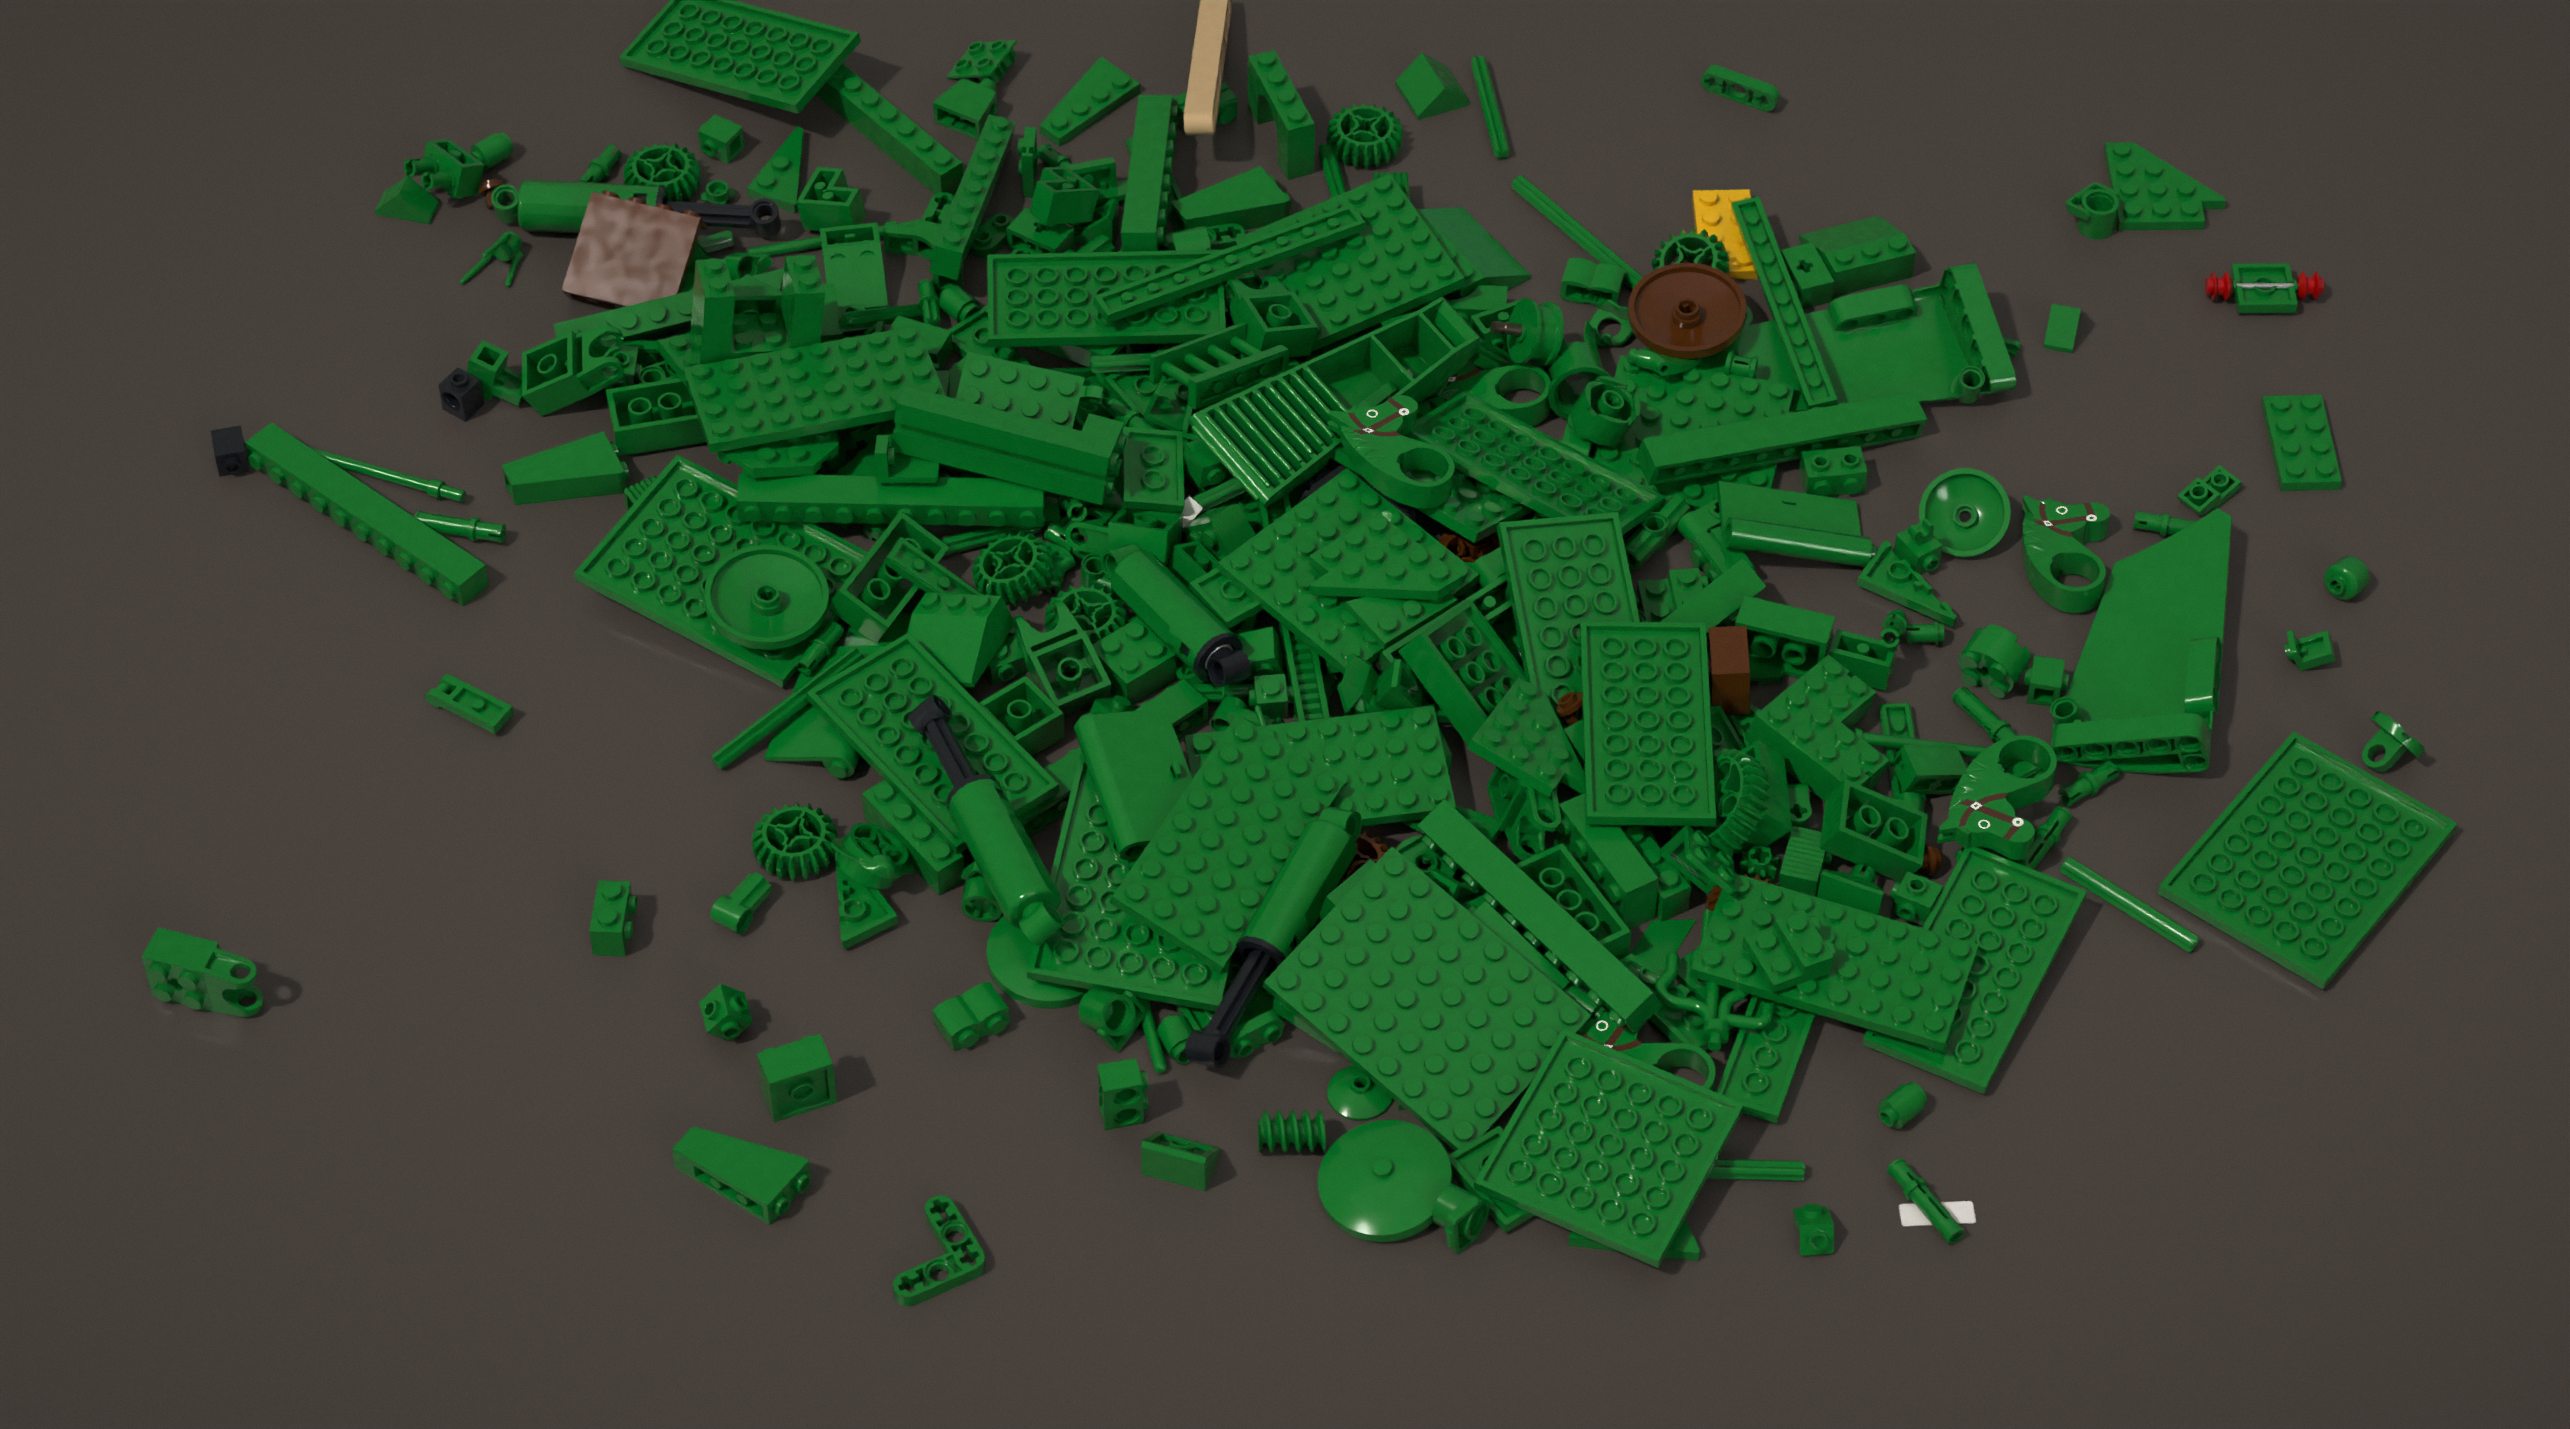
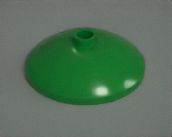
(1970, 493)

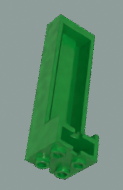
(1011, 445)

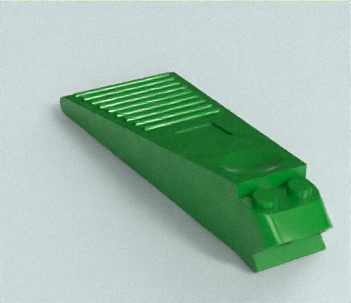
(1279, 429)

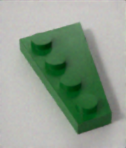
(1676, 1024)

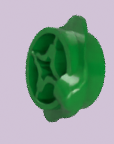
(872, 856)

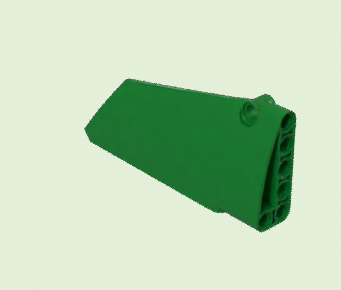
(1895, 343)
(2152, 659)

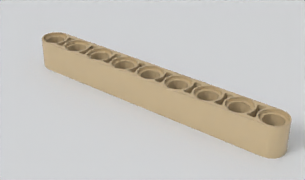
(1207, 67)

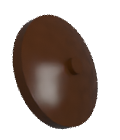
(1687, 310)

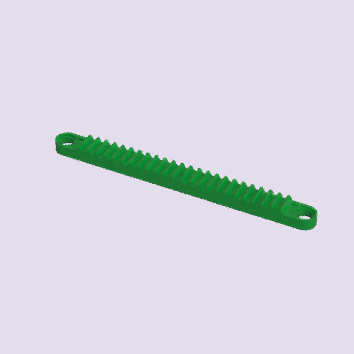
(1301, 660)

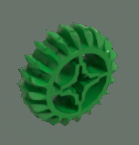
(1365, 135)
(664, 167)
(1694, 249)
(1013, 567)
(1094, 610)
(793, 835)

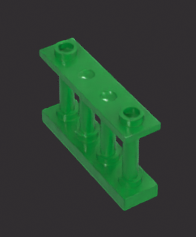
(1219, 382)

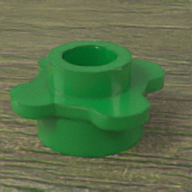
(717, 192)

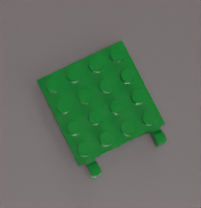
(1024, 391)

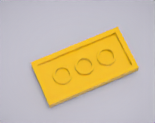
(1714, 214)

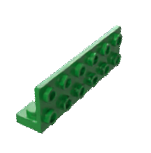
(902, 468)

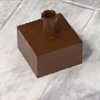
(1729, 669)

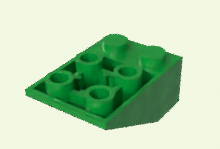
(854, 264)

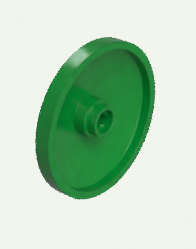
(766, 597)
(1008, 964)
(1383, 1180)

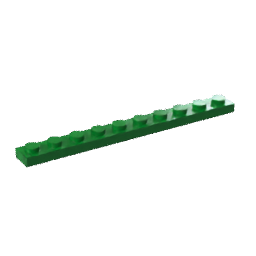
(1229, 263)
(1783, 303)

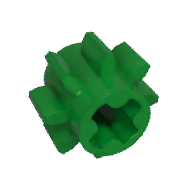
(1759, 861)

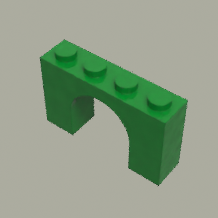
(1276, 98)

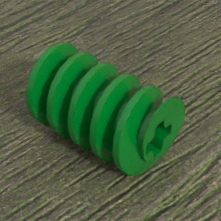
(1291, 1131)

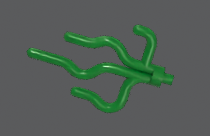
(1715, 1018)

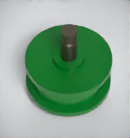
(1533, 332)

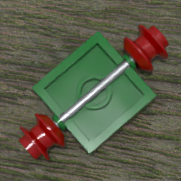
(2264, 287)

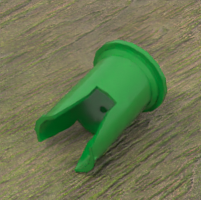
(1574, 359)

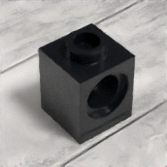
(461, 394)
(229, 450)

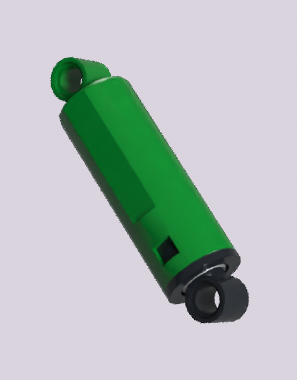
(1176, 615)

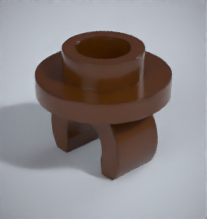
(487, 189)
(1568, 707)

